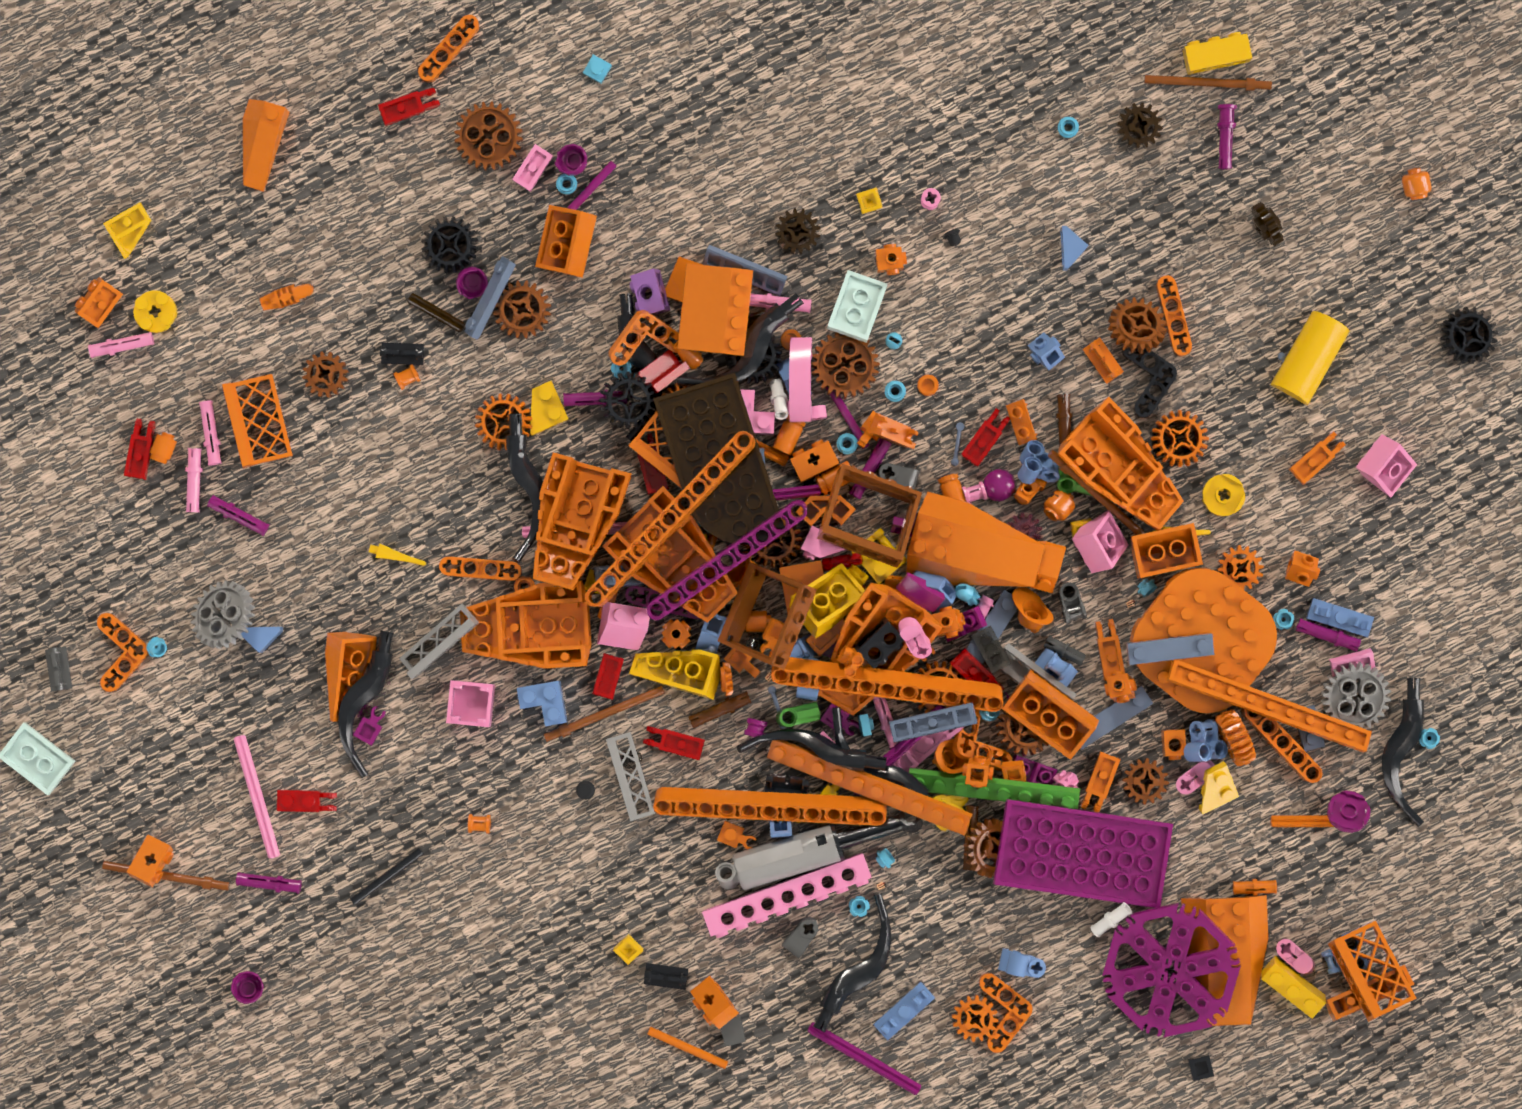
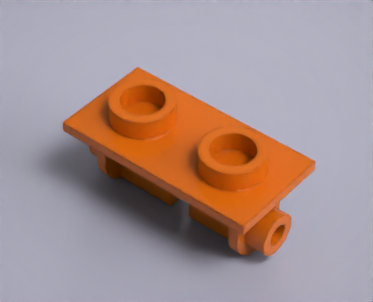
(1103, 360)
(1021, 422)

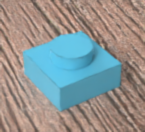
(597, 69)
(866, 724)

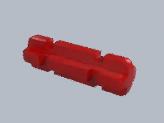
(846, 560)

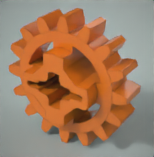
(1232, 561)
(967, 1025)

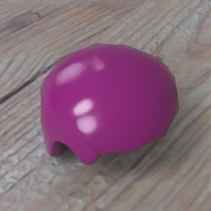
(571, 160)
(471, 282)
(999, 485)
(247, 987)

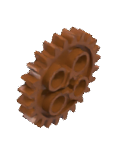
(476, 121)
(855, 380)

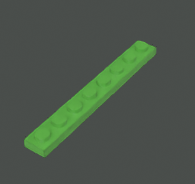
(998, 789)

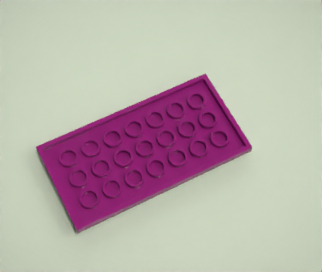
(1083, 853)

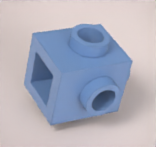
(1046, 351)

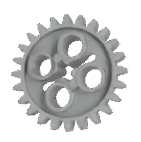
(234, 606)
(1375, 696)

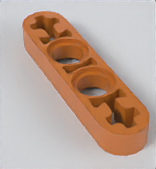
(452, 51)
(1172, 316)
(480, 568)

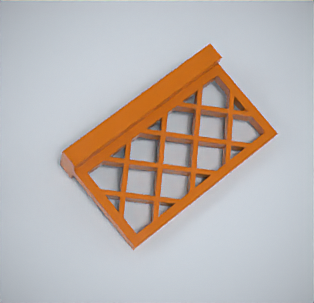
(238, 424)
(651, 455)
(1358, 982)

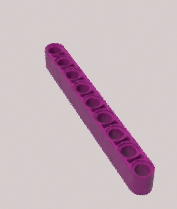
(720, 568)

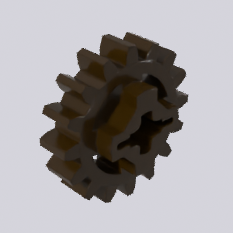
(1137, 116)
(1267, 224)
(787, 229)

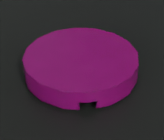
(1348, 811)

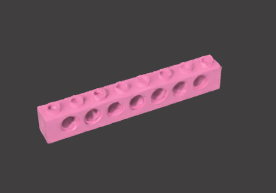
(713, 915)

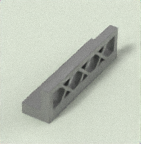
(440, 648)
(1021, 665)
(622, 776)

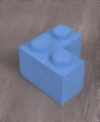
(548, 696)

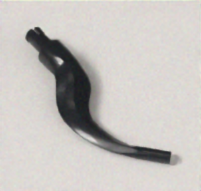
(756, 342)
(640, 358)
(525, 475)
(362, 693)
(1402, 742)
(822, 747)
(891, 773)
(858, 975)

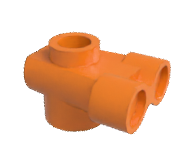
(1027, 491)
(851, 660)

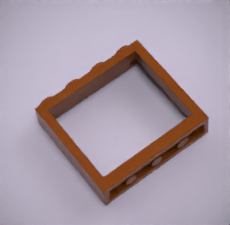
(858, 544)
(743, 606)

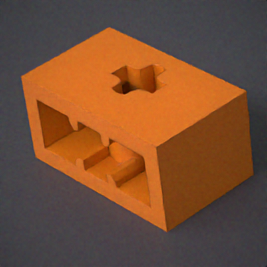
(826, 460)
(150, 850)
(713, 1002)

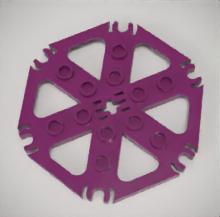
(1191, 966)

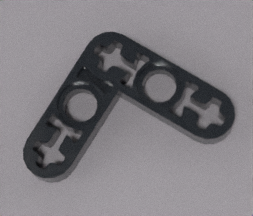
(1156, 372)

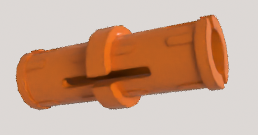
(1254, 887)

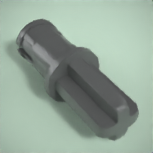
(1064, 650)

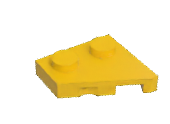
(128, 228)
(546, 408)
(1217, 788)

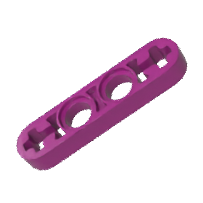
(639, 601)

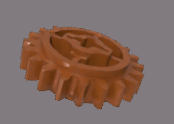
(1137, 322)
(513, 326)
(1014, 740)
(983, 846)

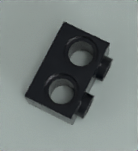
(875, 638)

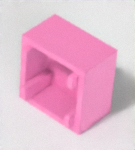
(470, 703)

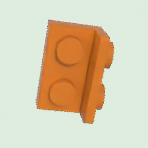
(97, 302)

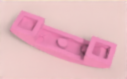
(800, 379)
(923, 748)

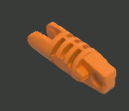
(286, 296)

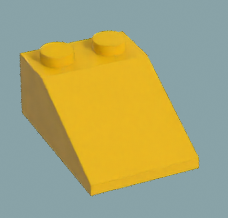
(833, 600)

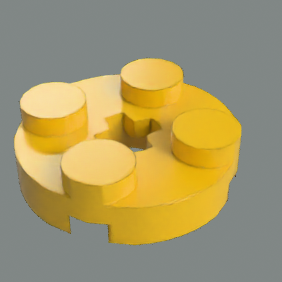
(165, 318)
(1234, 490)

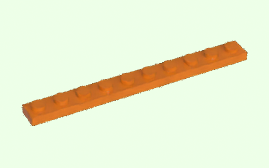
(1269, 706)
(871, 787)

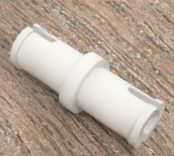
(779, 399)
(1111, 919)

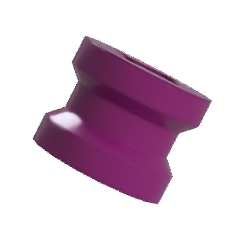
(755, 727)

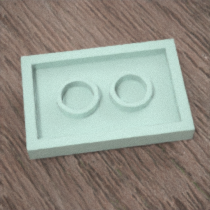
(857, 306)
(36, 758)

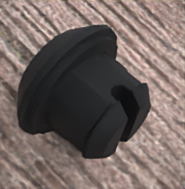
(953, 237)
(585, 790)

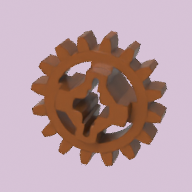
(333, 369)
(1146, 770)

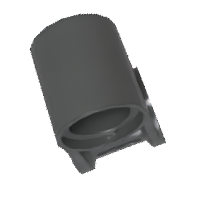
(902, 475)
(1071, 604)
(798, 939)

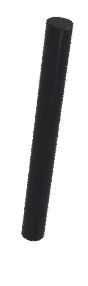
(386, 876)

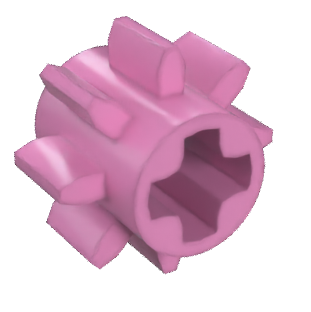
(1066, 779)

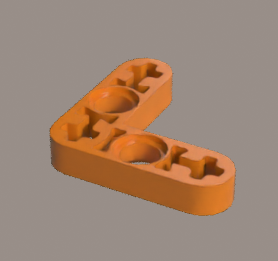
(641, 331)
(128, 654)
(973, 746)
(1012, 1013)

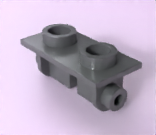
(58, 668)

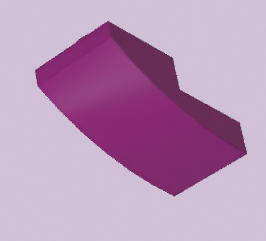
(916, 590)
(973, 621)
(1037, 772)

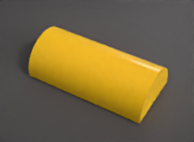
(1310, 357)

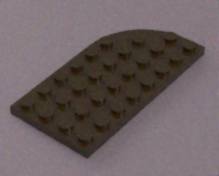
(696, 428)

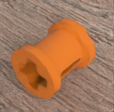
(407, 377)
(479, 823)

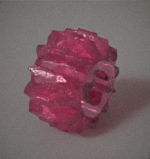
(1031, 532)

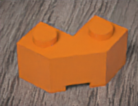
(816, 508)

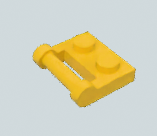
(875, 568)

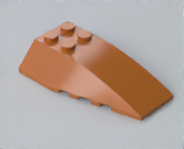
(1120, 465)
(574, 517)
(971, 546)
(674, 558)
(872, 606)
(533, 627)
(1247, 926)

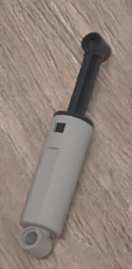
(804, 852)

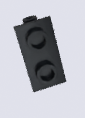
(402, 353)
(779, 784)
(665, 976)

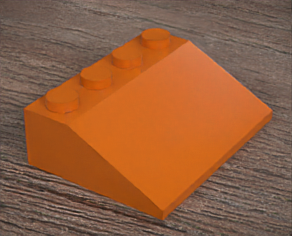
(715, 309)

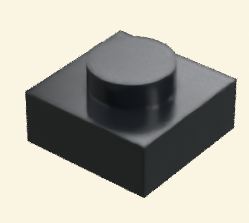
(1200, 1067)

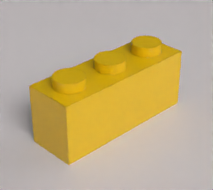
(1217, 53)
(1293, 987)

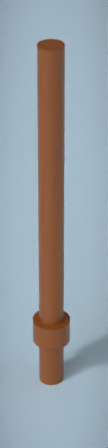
(1249, 84)
(1099, 497)
(566, 729)
(206, 882)

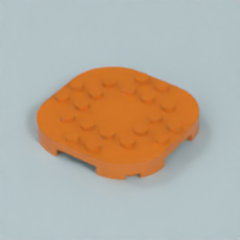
(1204, 603)

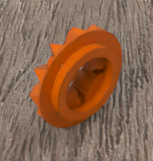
(726, 679)

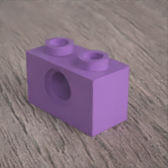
(650, 279)

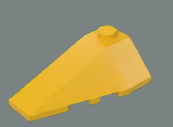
(684, 670)

